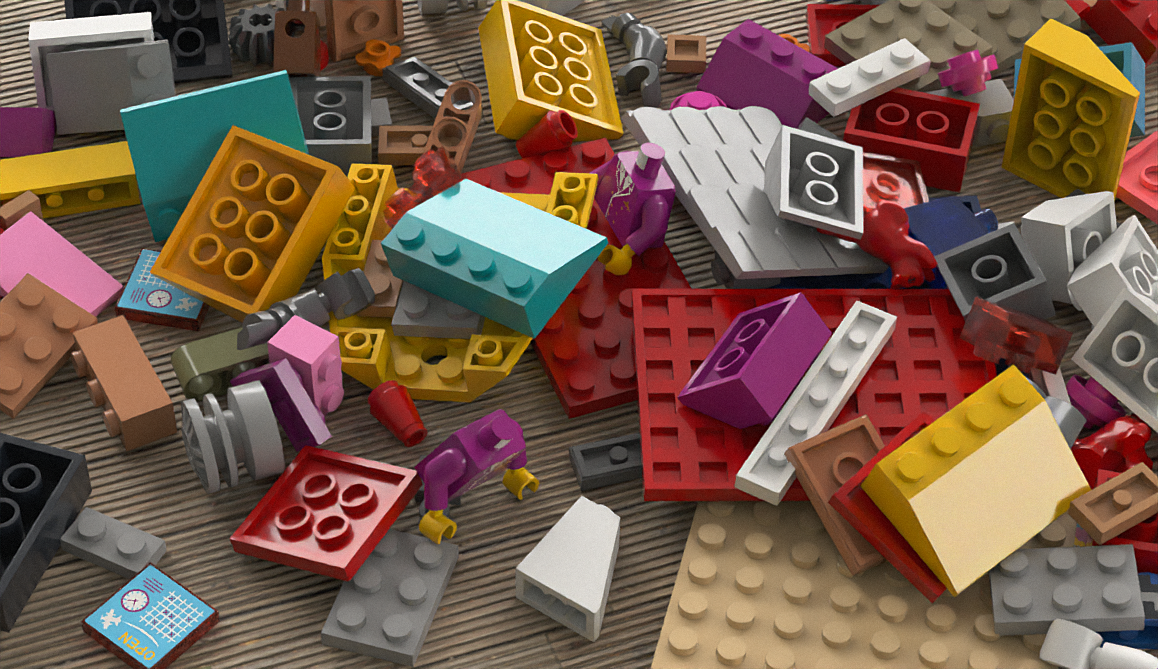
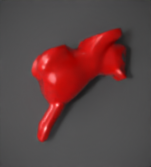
(887, 239)
(1113, 447)

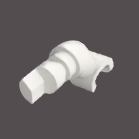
(1079, 648)

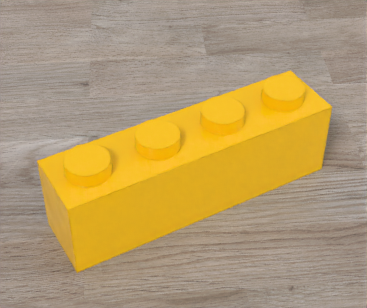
(73, 179)

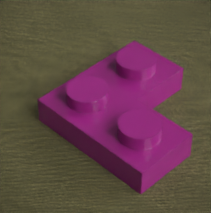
(290, 402)

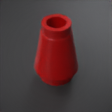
(549, 134)
(397, 412)

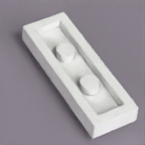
(869, 77)

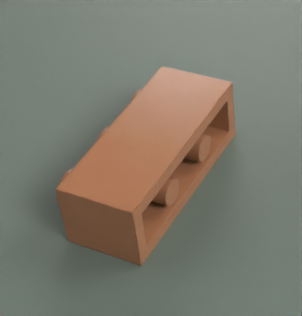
(123, 383)

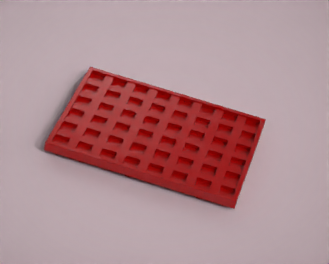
(699, 456)

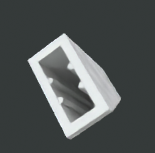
(573, 568)

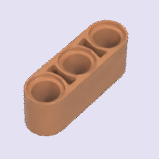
(457, 122)

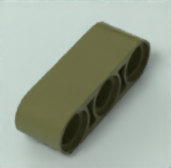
(212, 362)

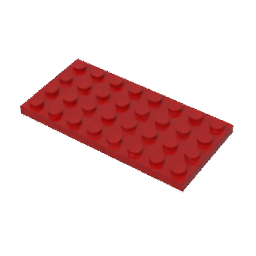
(590, 335)

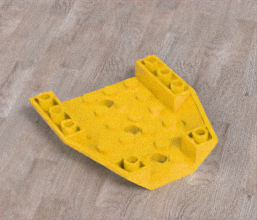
(369, 344)

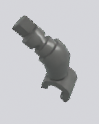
(646, 55)
(340, 294)

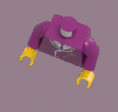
(636, 202)
(467, 461)

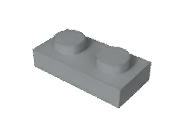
(111, 543)

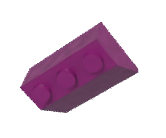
(765, 72)
(26, 131)
(757, 363)

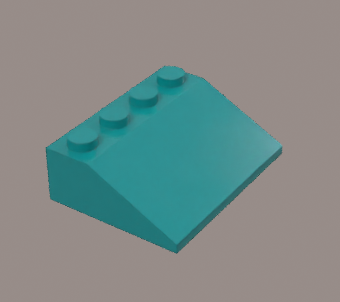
(180, 135)
(492, 254)

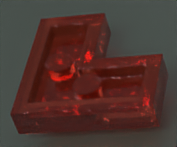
(432, 175)

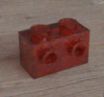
(1014, 336)

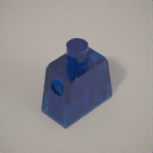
(946, 225)

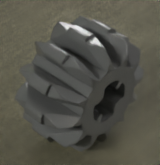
(253, 34)

